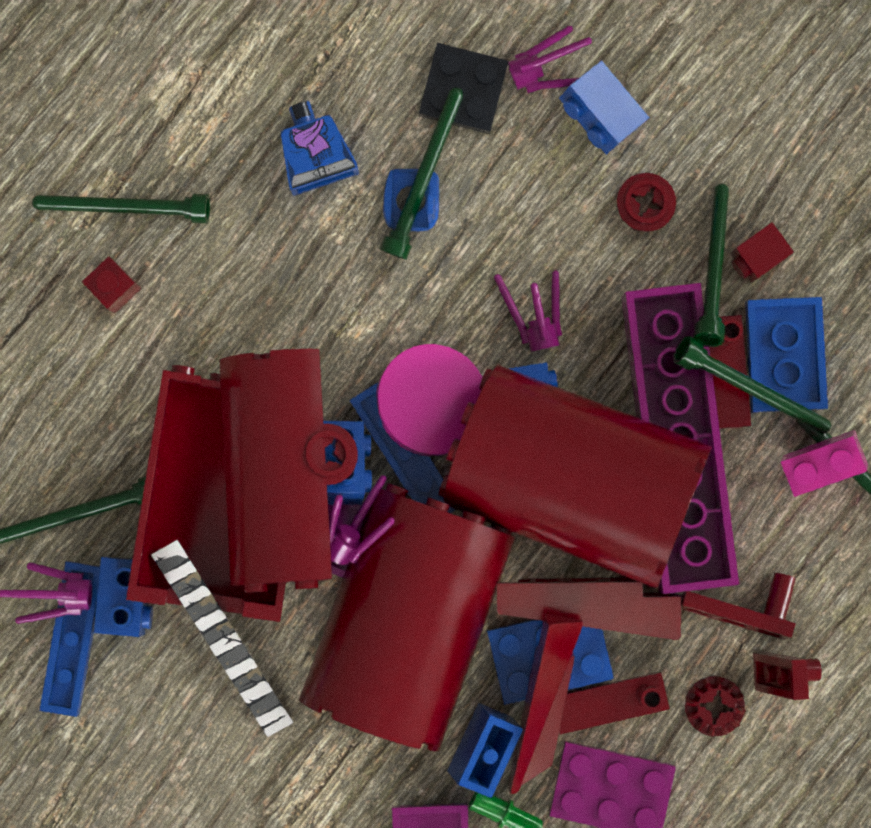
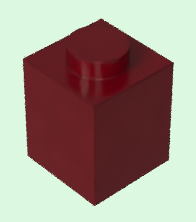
(760, 253)
(111, 285)

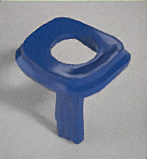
(398, 180)

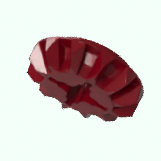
(639, 186)
(344, 451)
(703, 692)

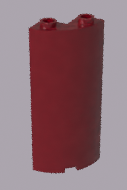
(271, 493)

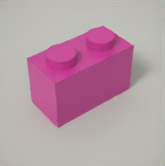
(824, 463)

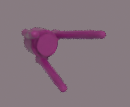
(527, 67)
(541, 331)
(345, 540)
(74, 594)

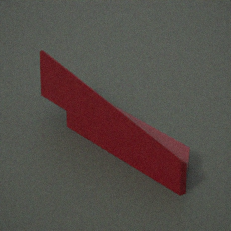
(598, 601)
(545, 699)

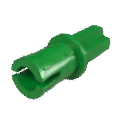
(503, 812)

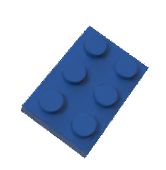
(787, 350)
(514, 652)

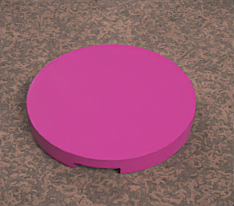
(425, 397)

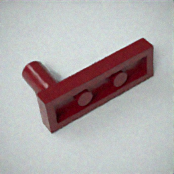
(731, 402)
(770, 622)
(785, 675)
(614, 702)

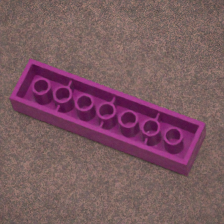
(687, 405)

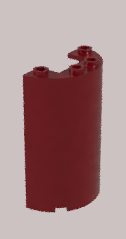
(573, 474)
(188, 499)
(407, 620)

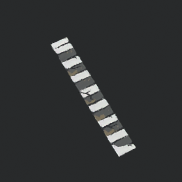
(222, 638)

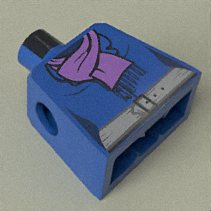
(314, 151)

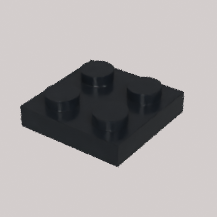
(478, 78)

